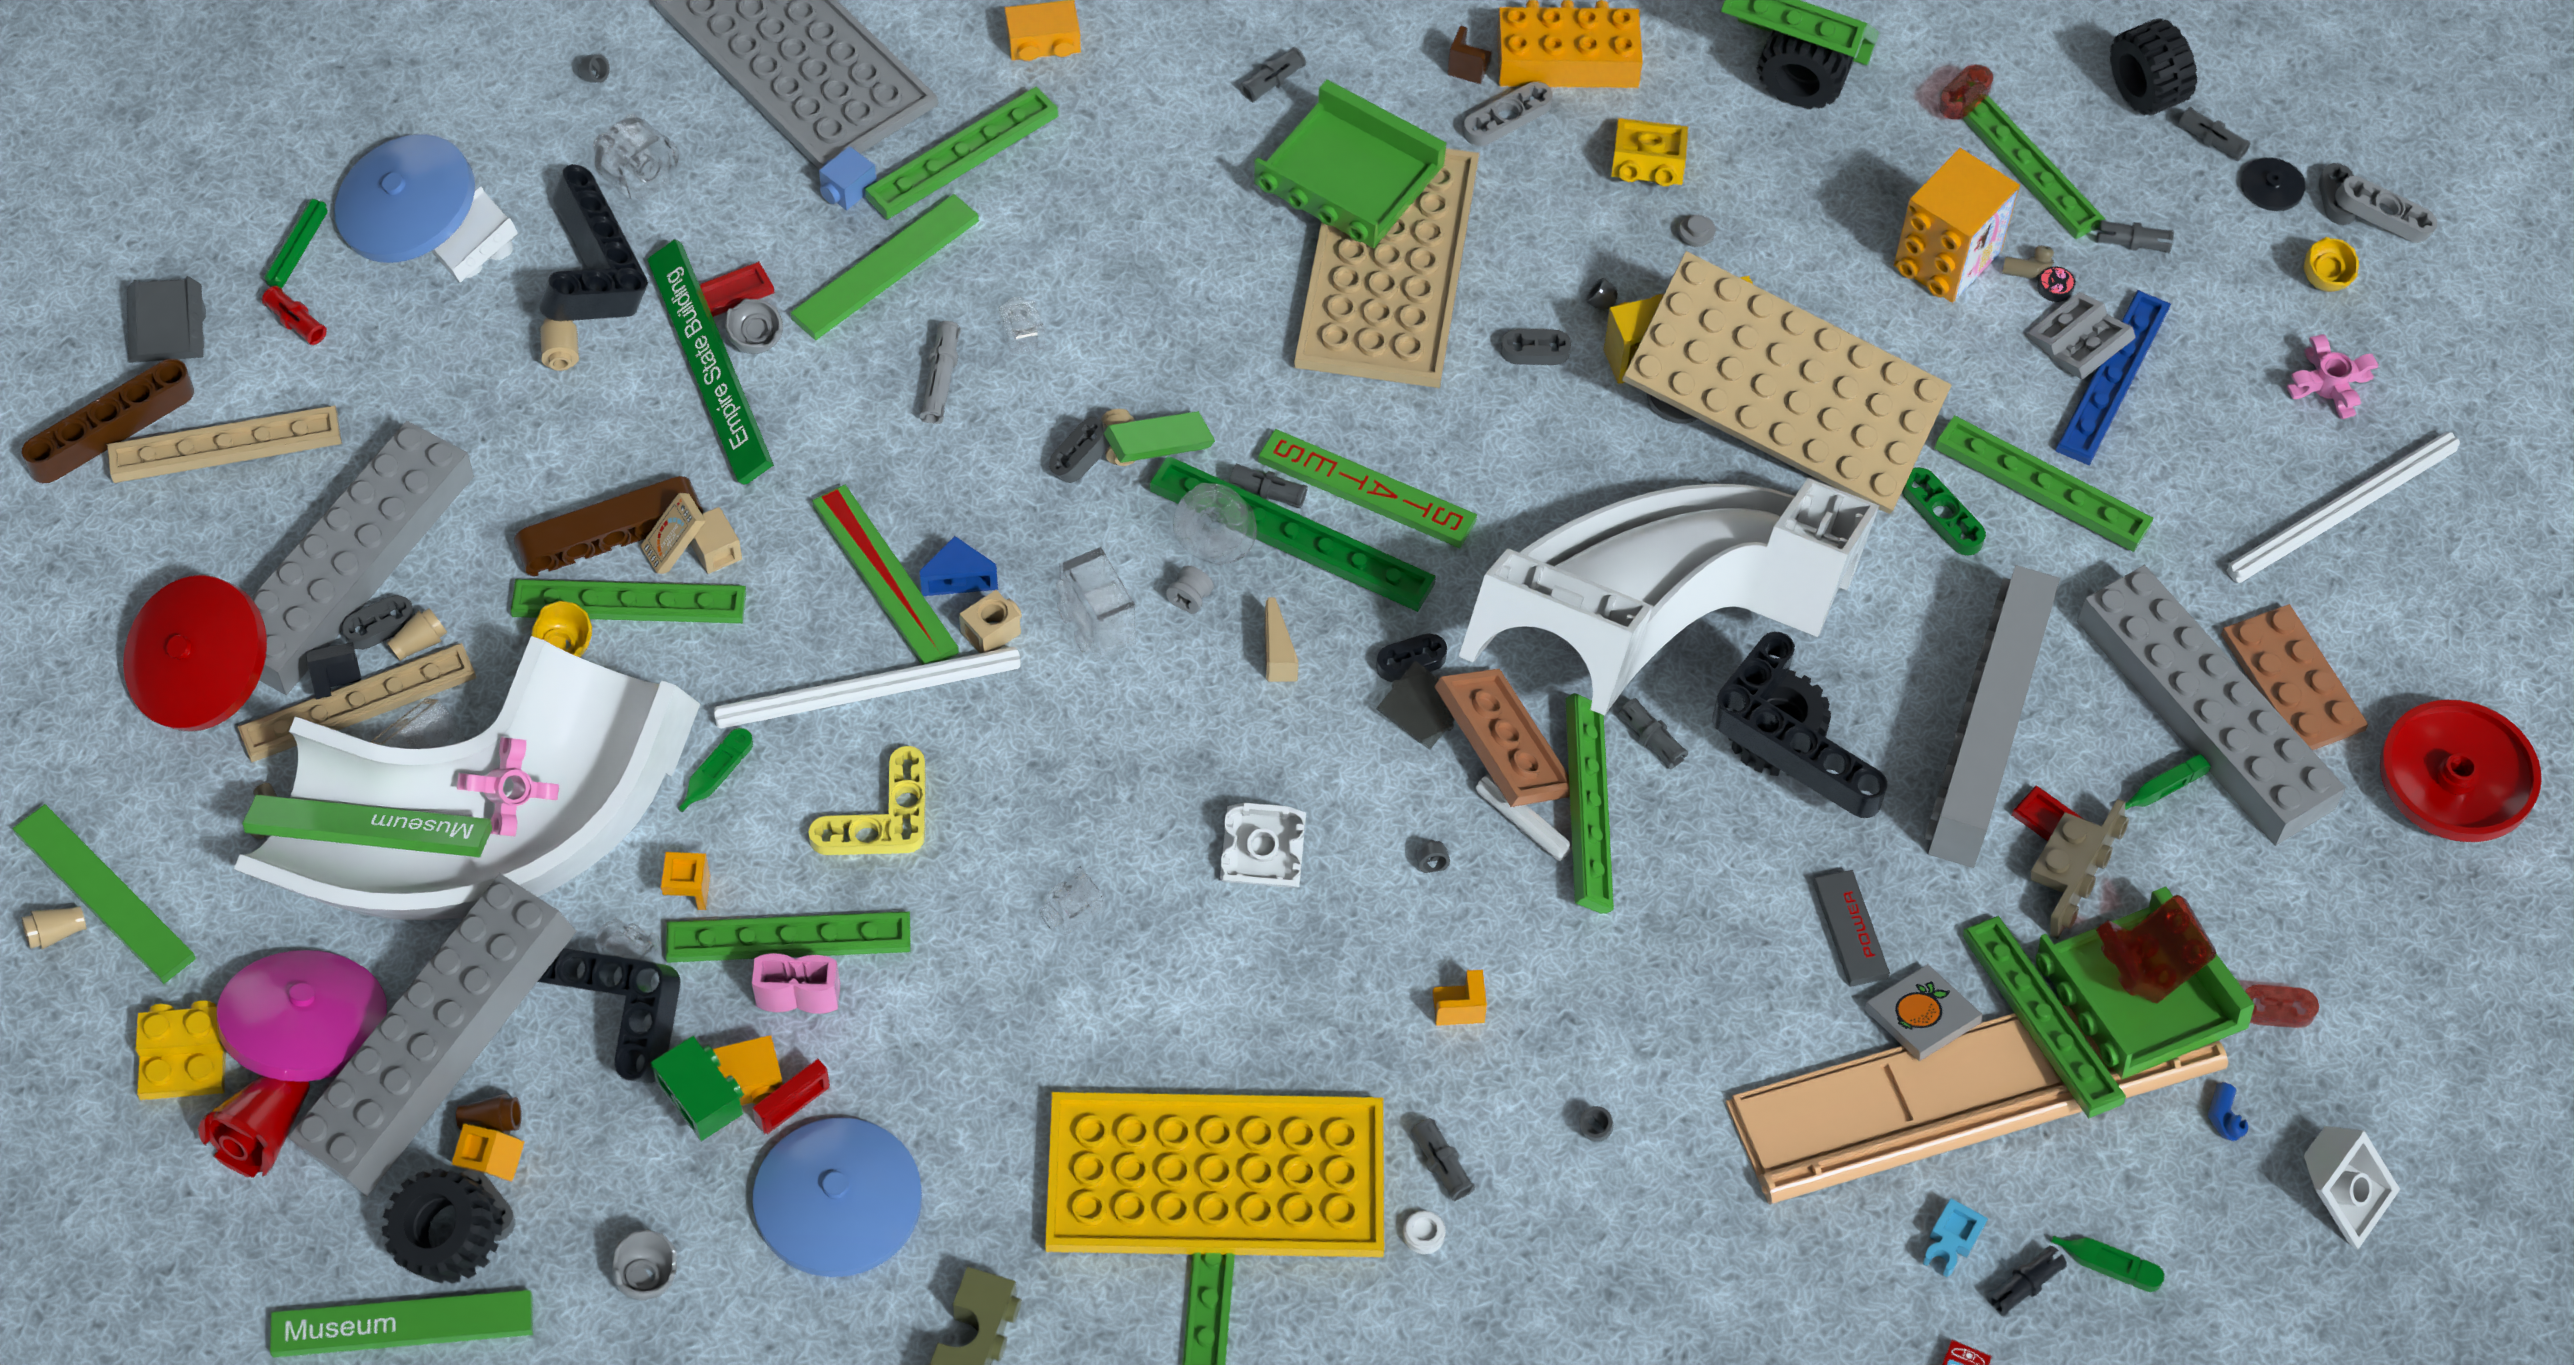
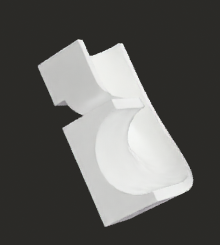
(1660, 560)
(584, 729)

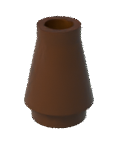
(495, 1113)

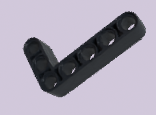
(614, 276)
(1789, 733)
(639, 1002)

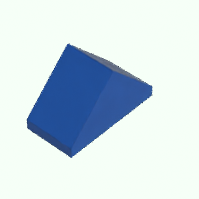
(958, 570)

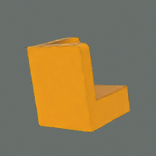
(686, 876)
(1461, 1003)
(488, 1152)

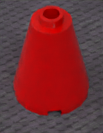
(254, 1124)

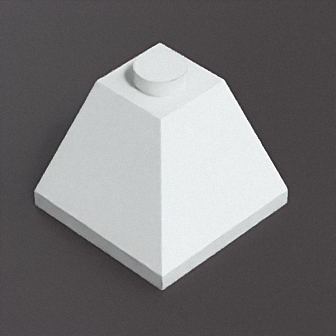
(2350, 1180)

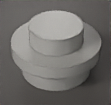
(1697, 230)

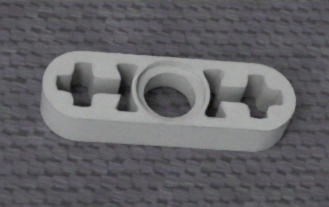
(1513, 101)
(2360, 206)

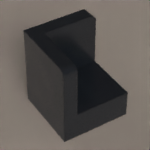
(332, 668)

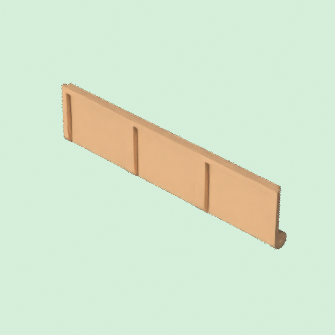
(1903, 1109)

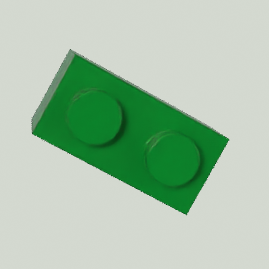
(698, 1088)

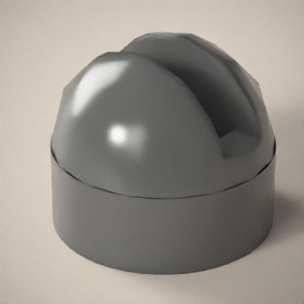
(597, 63)
(1602, 295)
(1436, 852)
(1602, 1117)

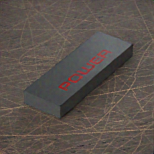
(1851, 928)

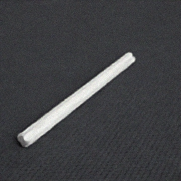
(2342, 507)
(867, 687)

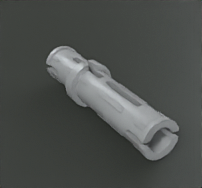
(943, 360)

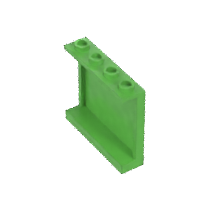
(1808, 24)
(1352, 165)
(2130, 1028)

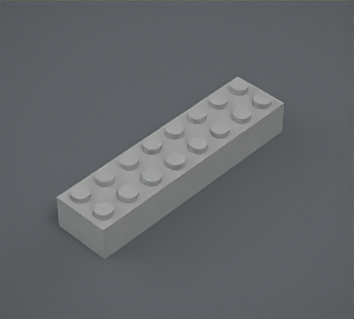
(356, 548)
(2210, 704)
(1991, 716)
(433, 1034)

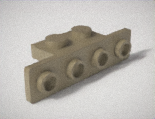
(2073, 859)

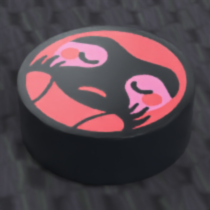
(2056, 284)

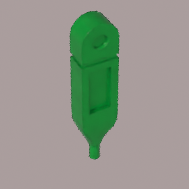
(718, 766)
(2170, 781)
(2114, 1263)

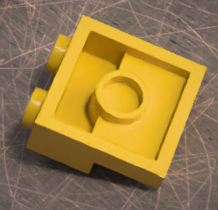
(1650, 152)
(180, 1052)

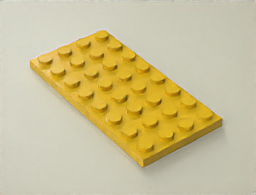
(1216, 1174)

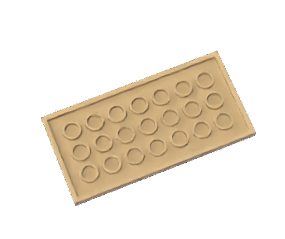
(1392, 304)
(1787, 382)

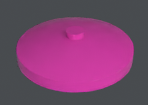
(299, 1014)

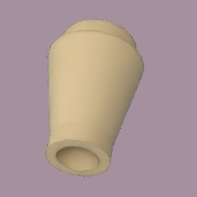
(417, 634)
(50, 926)

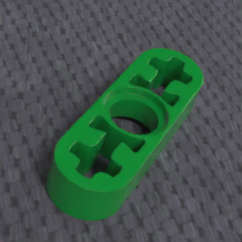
(1945, 527)

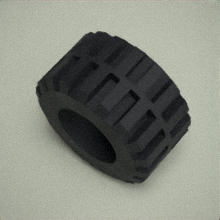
(2153, 66)
(1802, 71)
(1801, 702)
(414, 1212)

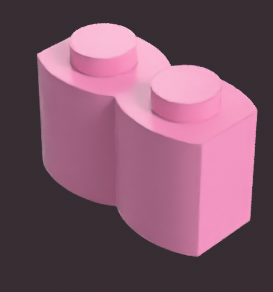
(800, 983)

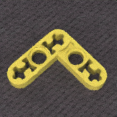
(888, 825)

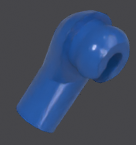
(2221, 1115)

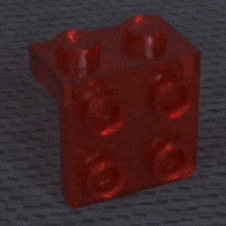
(2159, 950)

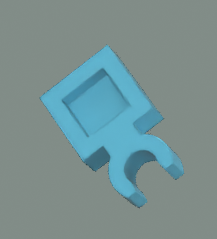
(1954, 1232)

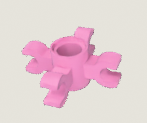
(2332, 376)
(504, 817)

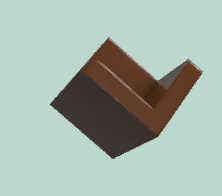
(1467, 61)

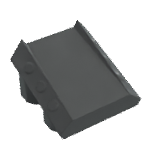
(165, 320)

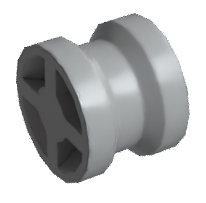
(1190, 589)

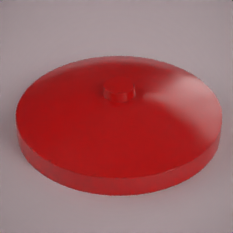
(195, 653)
(2460, 770)

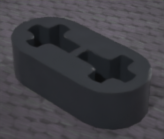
(1408, 652)

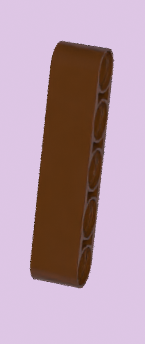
(108, 421)
(598, 526)

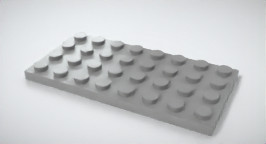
(806, 69)

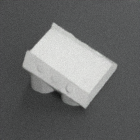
(481, 236)
(1263, 845)

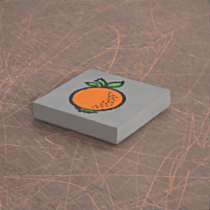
(1923, 1012)

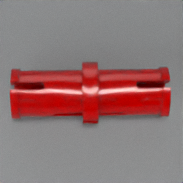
(281, 304)

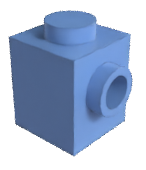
(846, 178)

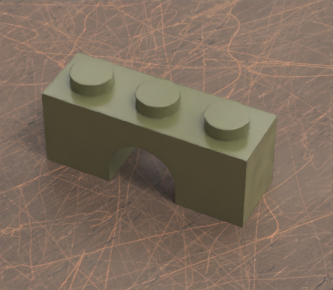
(987, 1305)

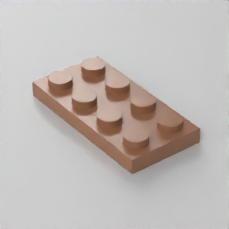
(2294, 676)
(1504, 737)

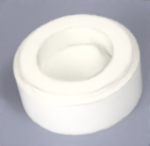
(1424, 1232)

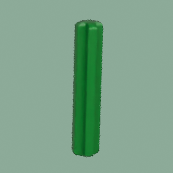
(296, 243)

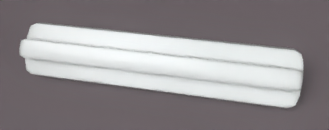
(1526, 820)

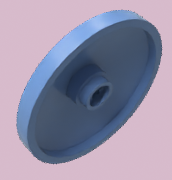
(404, 198)
(837, 1197)

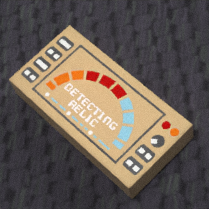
(673, 533)

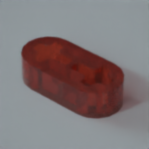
(1960, 87)
(2278, 1006)

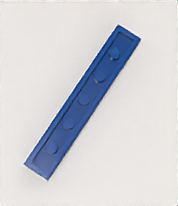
(2112, 381)

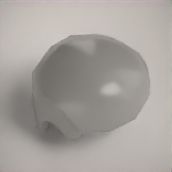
(754, 326)
(640, 1252)

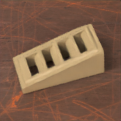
(1279, 651)

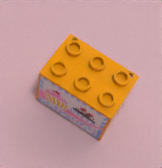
(1955, 225)

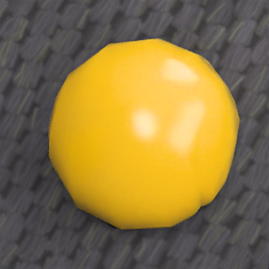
(2331, 264)
(564, 622)

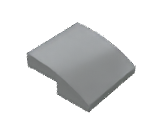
(2081, 335)

